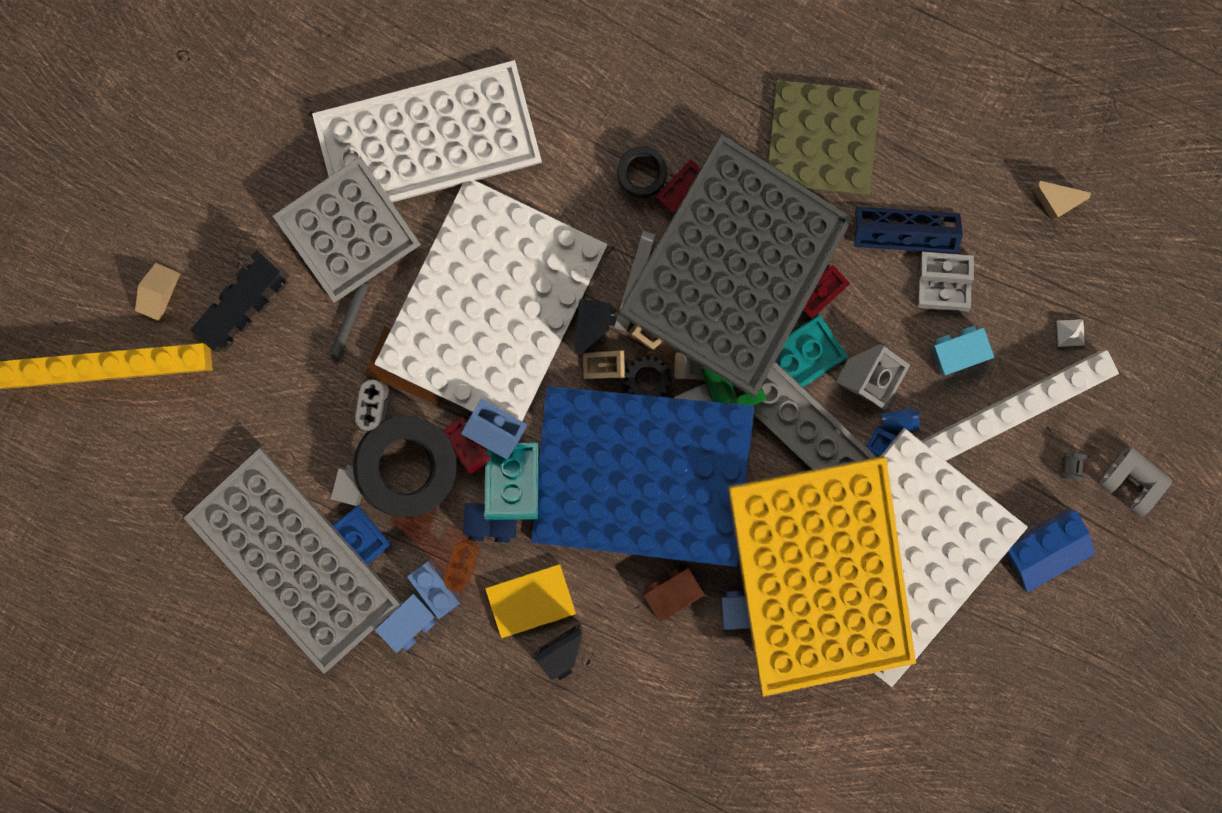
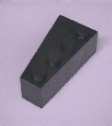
(240, 302)

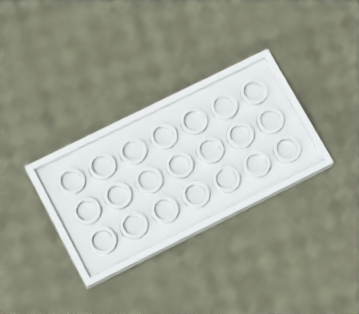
(434, 132)

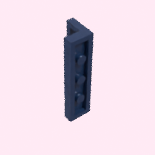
(908, 234)

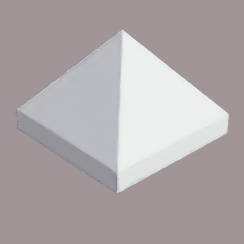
(1070, 333)

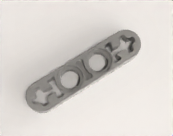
(639, 263)

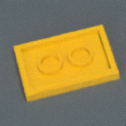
(530, 600)

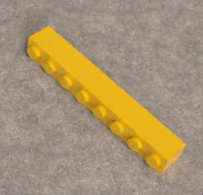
(105, 366)

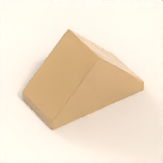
(1057, 198)
(156, 291)
(603, 365)

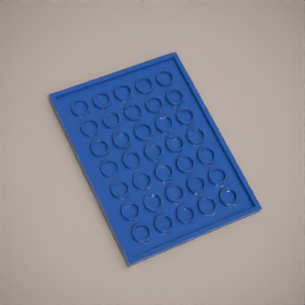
(641, 474)

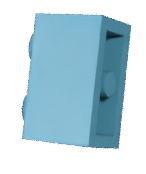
(962, 351)

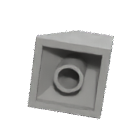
(874, 375)

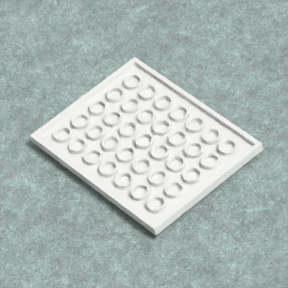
(491, 302)
(946, 537)

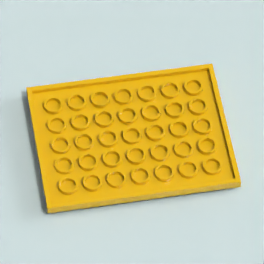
(822, 575)

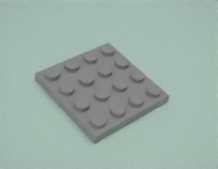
(347, 229)

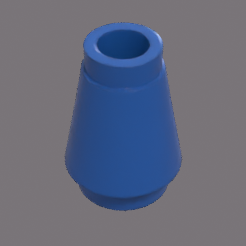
(901, 419)

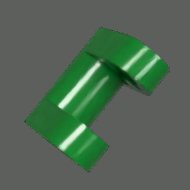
(724, 392)

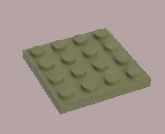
(824, 136)

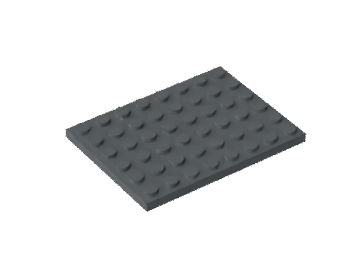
(736, 266)

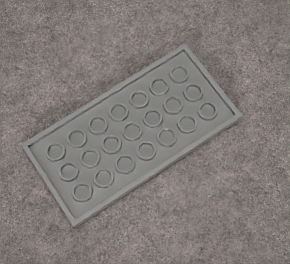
(292, 560)

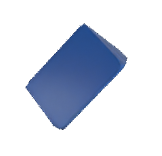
(880, 441)

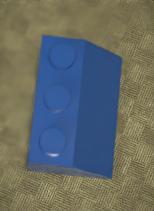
(1050, 549)

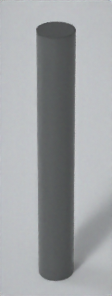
(349, 320)

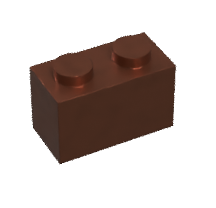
(672, 593)

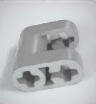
(366, 397)
(1143, 471)

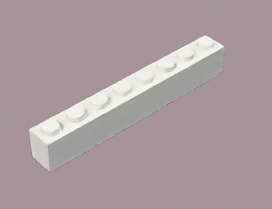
(1022, 405)

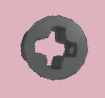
(1073, 466)

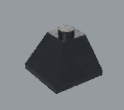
(592, 323)
(560, 653)

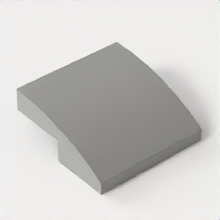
(945, 281)

